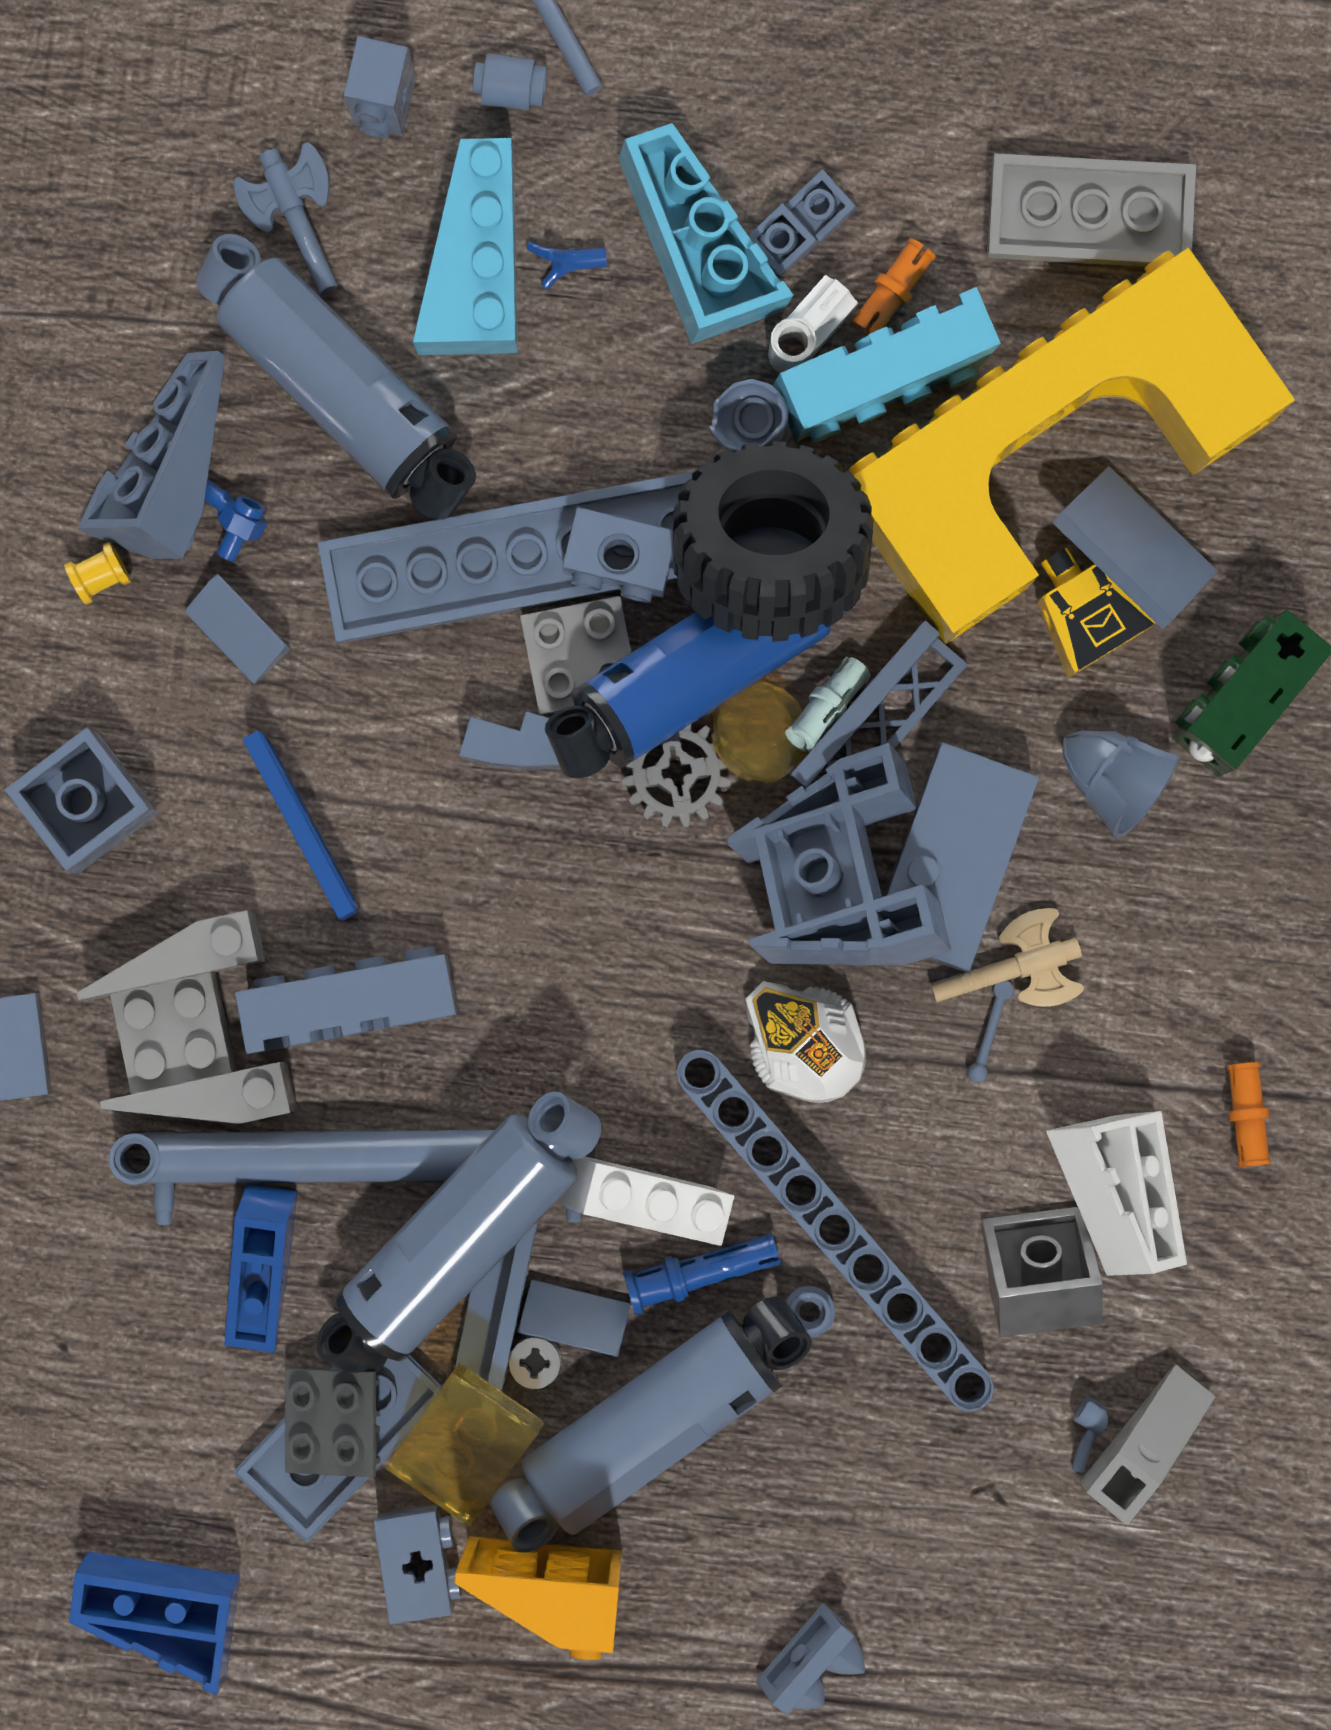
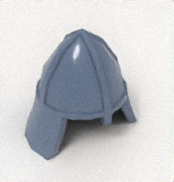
(1117, 775)

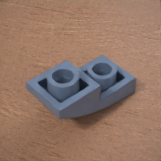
(803, 222)

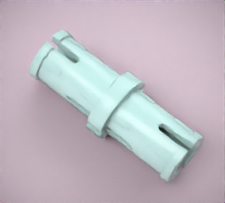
(827, 704)

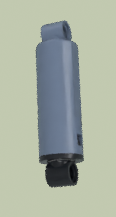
(335, 377)
(458, 1235)
(650, 1424)

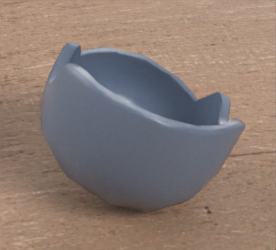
(749, 414)

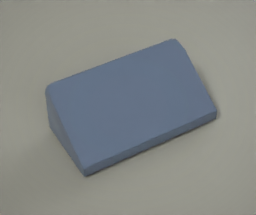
(236, 629)
(574, 1317)

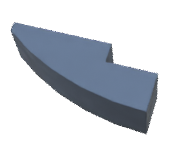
(507, 747)

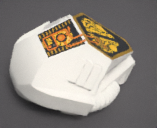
(805, 1041)

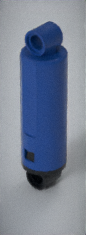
(662, 692)

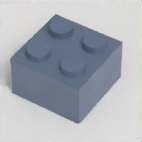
(81, 801)

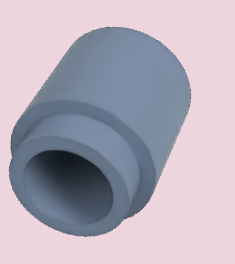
(510, 82)

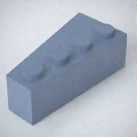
(346, 1002)

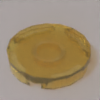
(752, 733)

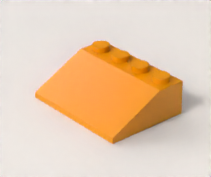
(553, 1591)

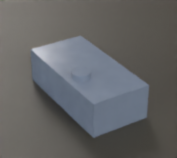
(963, 842)

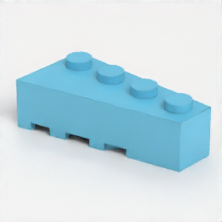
(888, 368)

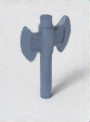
(285, 193)

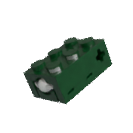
(1250, 692)

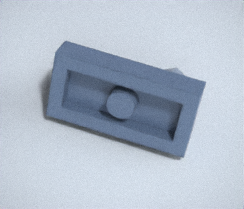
(820, 1645)

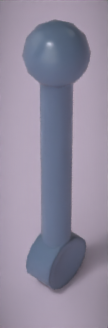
(1002, 991)

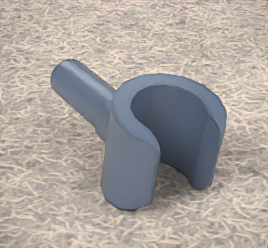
(1095, 1419)

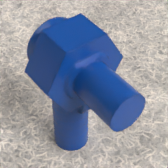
(240, 518)

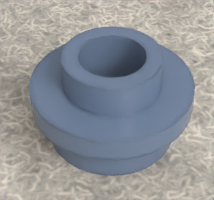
(826, 1308)

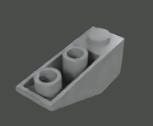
(1147, 1445)

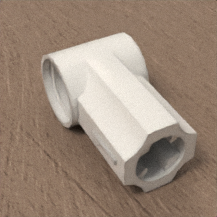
(812, 323)

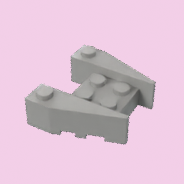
(178, 1031)

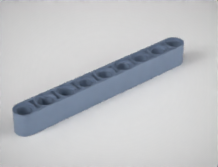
(855, 1243)

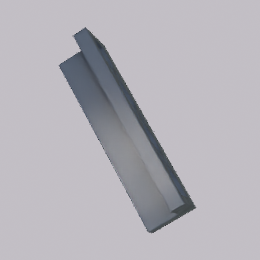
(874, 696)
(494, 1314)

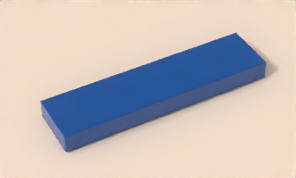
(301, 825)

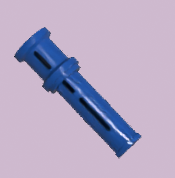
(677, 1278)

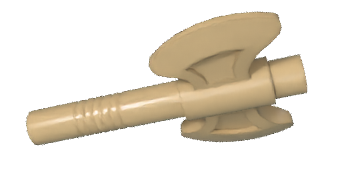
(1037, 960)

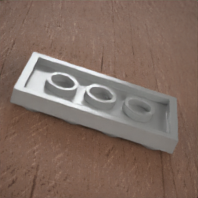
(1089, 209)

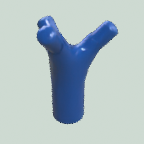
(567, 261)

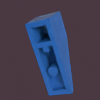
(259, 1267)

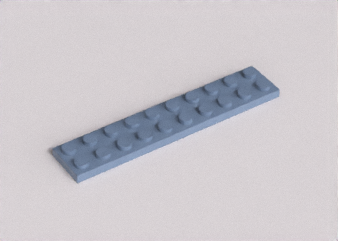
(491, 560)

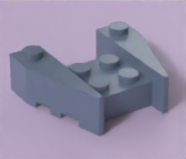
(825, 876)

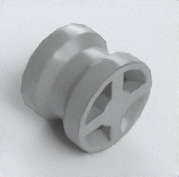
(536, 1354)

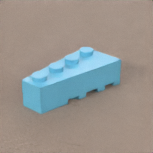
(704, 252)
(473, 269)

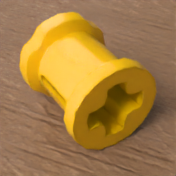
(97, 573)

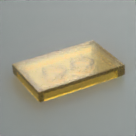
(465, 1444)

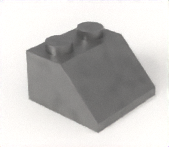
(1042, 1272)

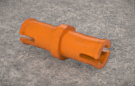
(894, 287)
(1248, 1114)

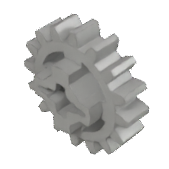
(700, 769)

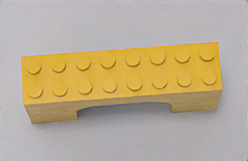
(1153, 342)

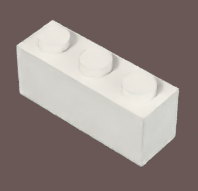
(649, 1200)

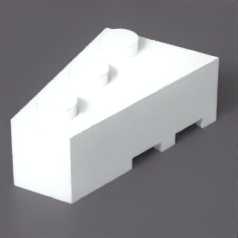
(1124, 1190)

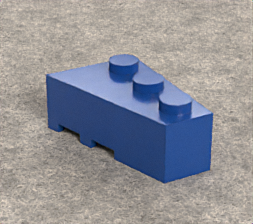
(160, 1611)

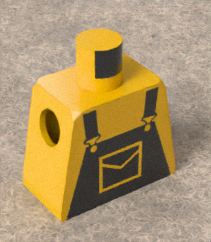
(1087, 613)

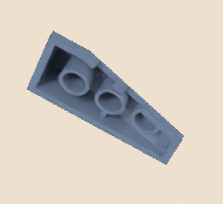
(163, 481)

